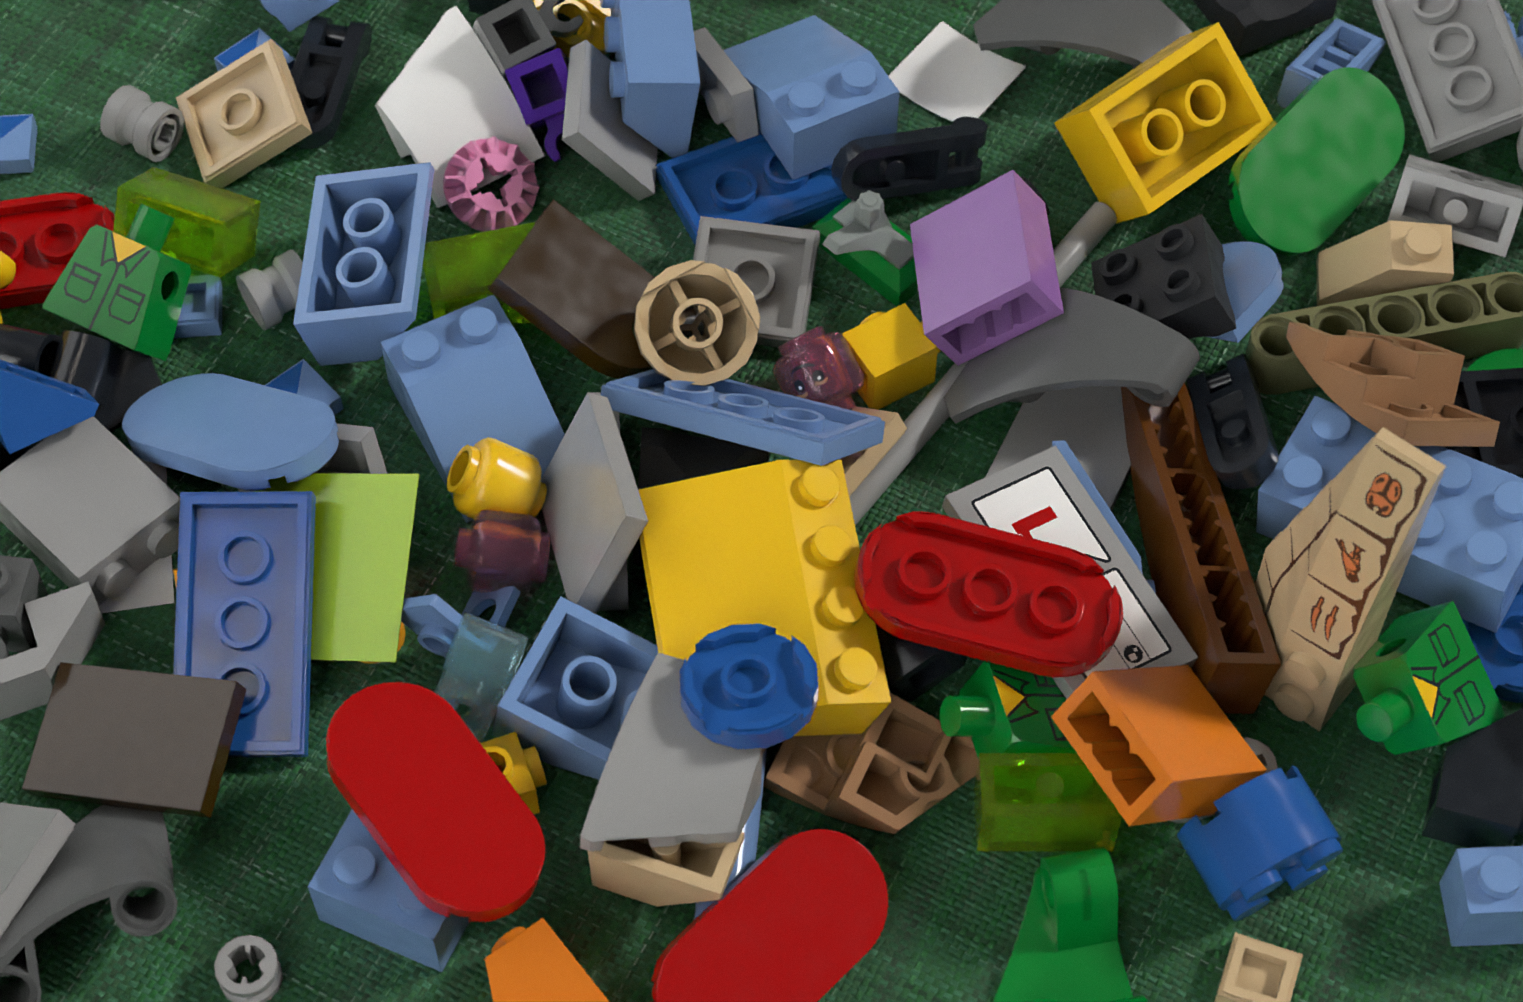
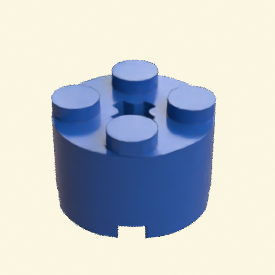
(1260, 839)

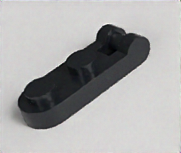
(326, 74)
(912, 160)
(1234, 424)

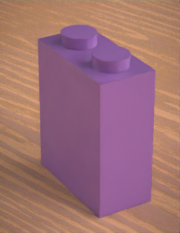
(985, 268)

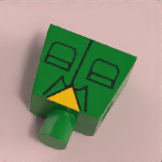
(125, 285)
(1424, 683)
(1006, 712)

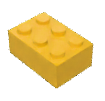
(1165, 123)

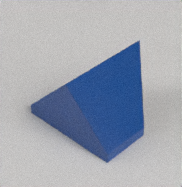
(38, 406)

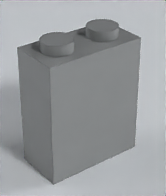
(89, 509)

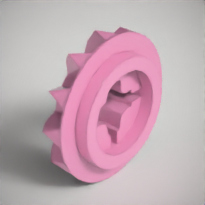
(481, 210)

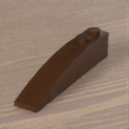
(1197, 553)

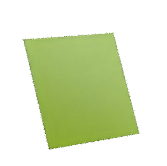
(358, 561)

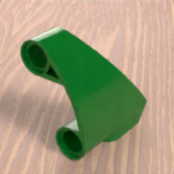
(1069, 935)

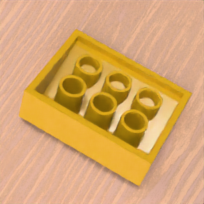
(770, 551)

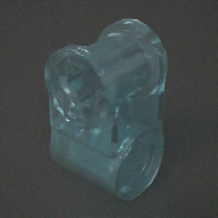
(480, 669)

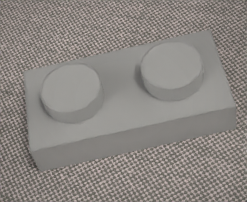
(725, 88)

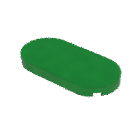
(1316, 161)

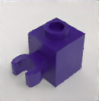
(541, 95)

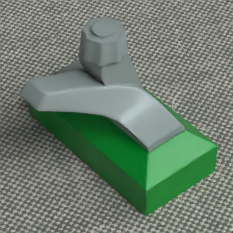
(870, 246)

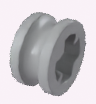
(249, 948)

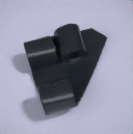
(92, 363)

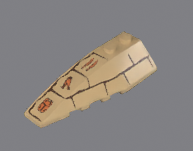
(1338, 570)

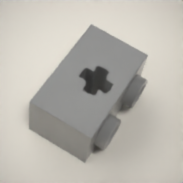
(1476, 206)

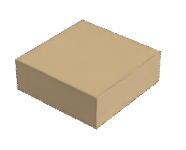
(1258, 972)

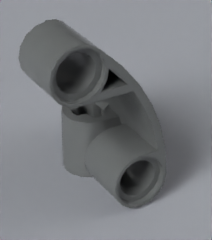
(1110, 28)
(1084, 347)
(102, 858)

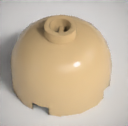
(712, 297)

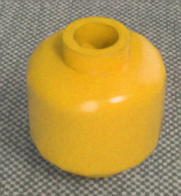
(496, 479)

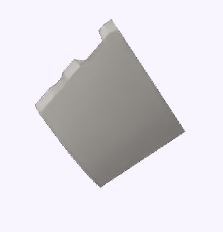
(668, 777)

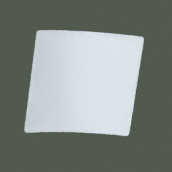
(953, 75)

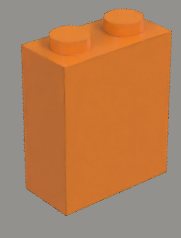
(1156, 742)

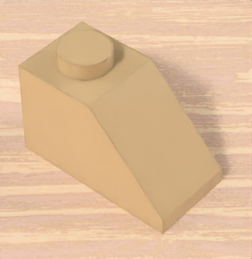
(1385, 261)
(664, 874)

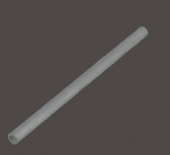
(932, 410)

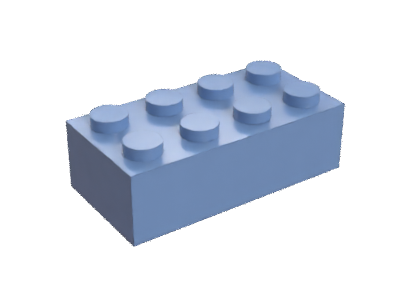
(1470, 535)

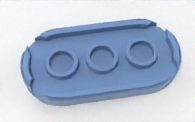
(231, 430)

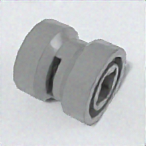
(135, 120)
(272, 290)

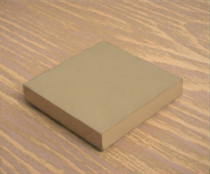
(243, 115)

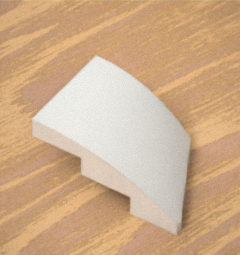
(449, 98)

